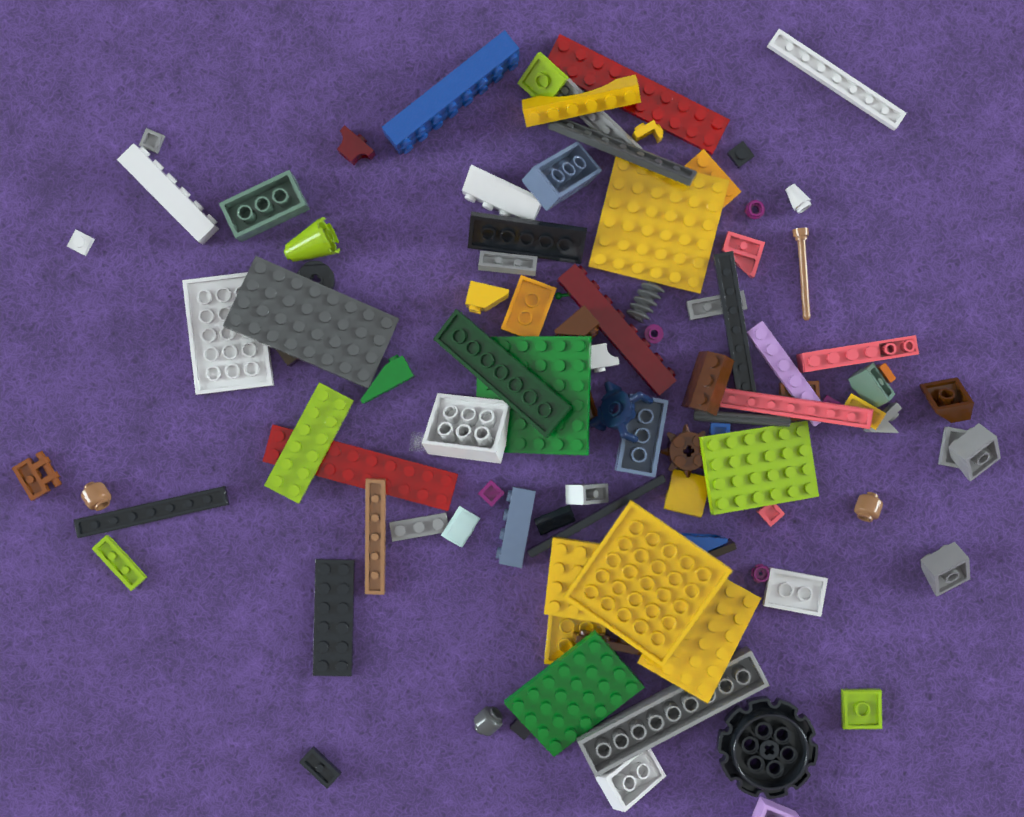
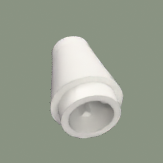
(798, 199)

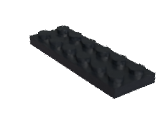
(526, 237)
(333, 617)

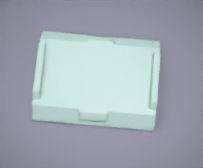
(460, 526)

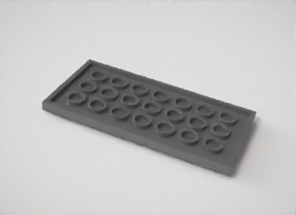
(311, 322)

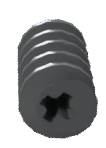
(644, 301)

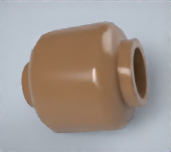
(96, 496)
(868, 507)

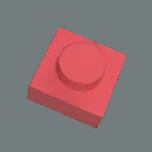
(771, 514)

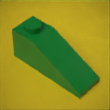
(391, 376)

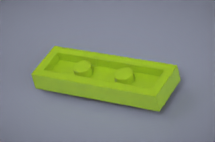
(119, 562)

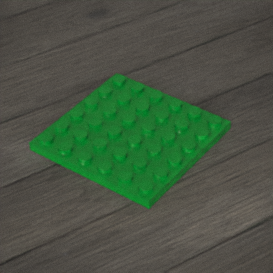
(566, 369)

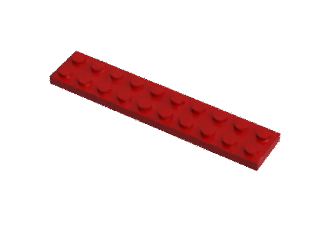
(667, 108)
(355, 464)

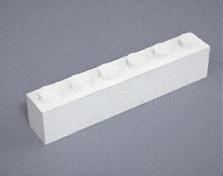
(168, 194)

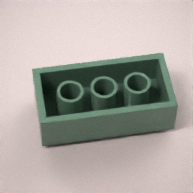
(264, 206)

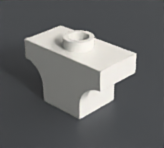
(601, 358)

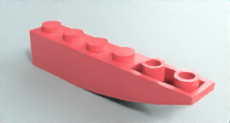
(857, 354)

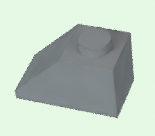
(586, 494)

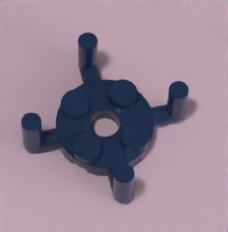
(625, 413)

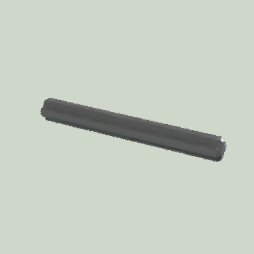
(743, 418)

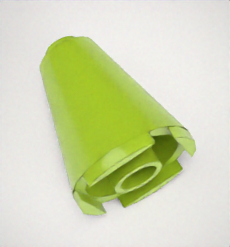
(313, 242)

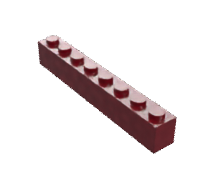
(617, 331)

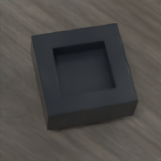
(740, 154)

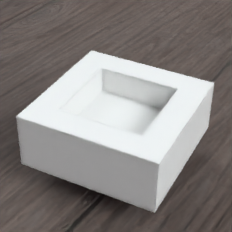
(80, 242)

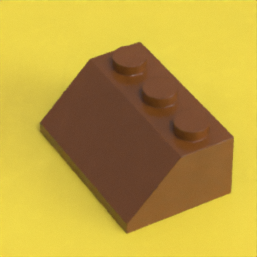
(708, 382)

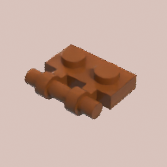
(32, 479)

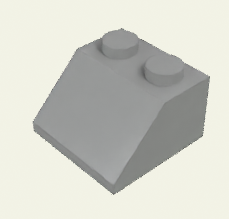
(975, 451)
(946, 568)

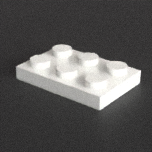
(795, 591)

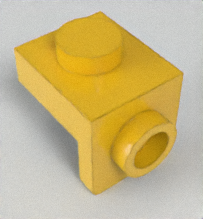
(642, 131)

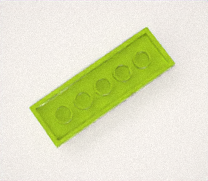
(309, 443)

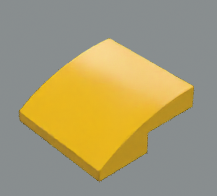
(686, 494)

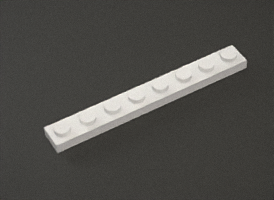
(836, 79)

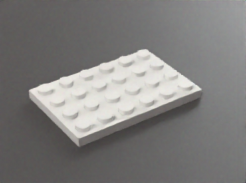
(220, 356)

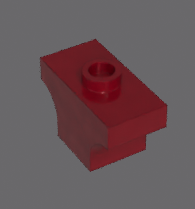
(354, 146)

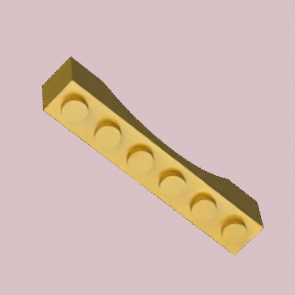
(548, 109)

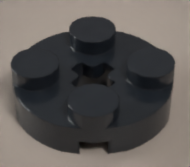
(320, 269)

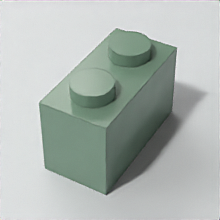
(871, 386)

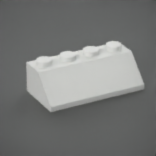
(499, 195)

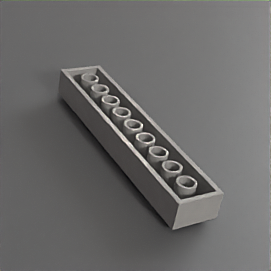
(667, 715)

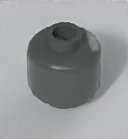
(488, 721)

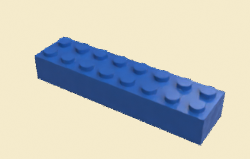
(452, 93)

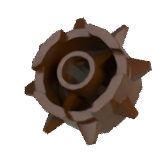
(675, 451)

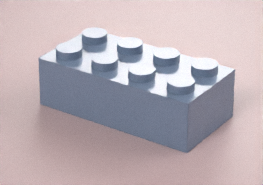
(561, 175)
(648, 426)

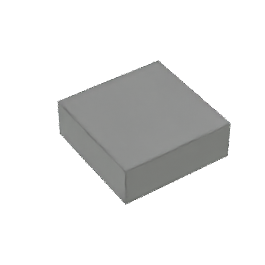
(152, 140)

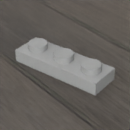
(507, 263)
(708, 306)
(418, 526)

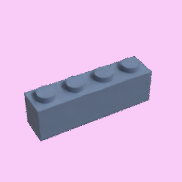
(517, 526)

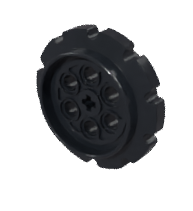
(790, 768)

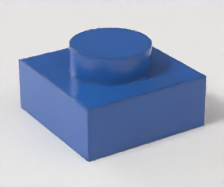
(719, 428)

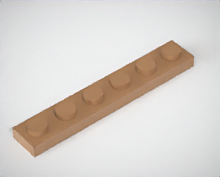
(375, 535)

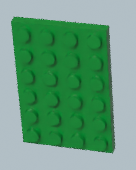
(574, 693)

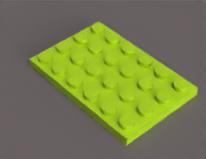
(758, 467)

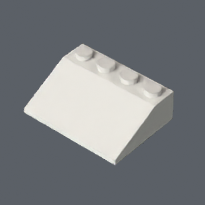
(467, 428)

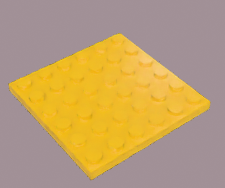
(658, 226)
(647, 583)

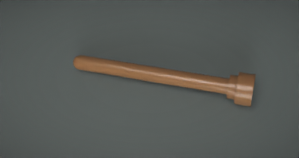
(800, 236)

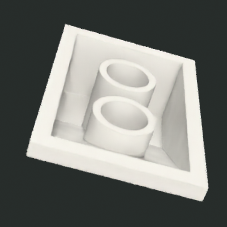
(631, 780)

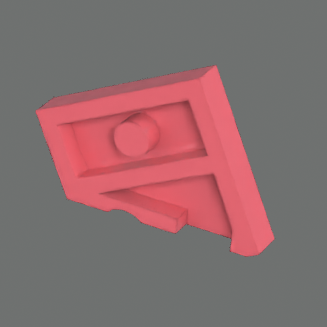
(746, 251)

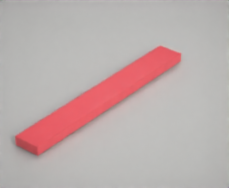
(797, 408)

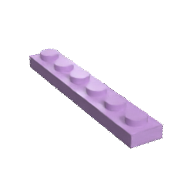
(781, 364)

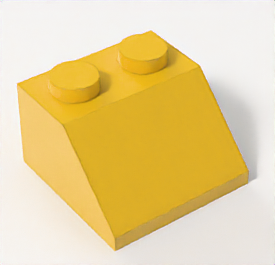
(484, 297)

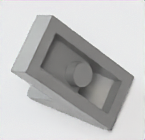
(891, 414)

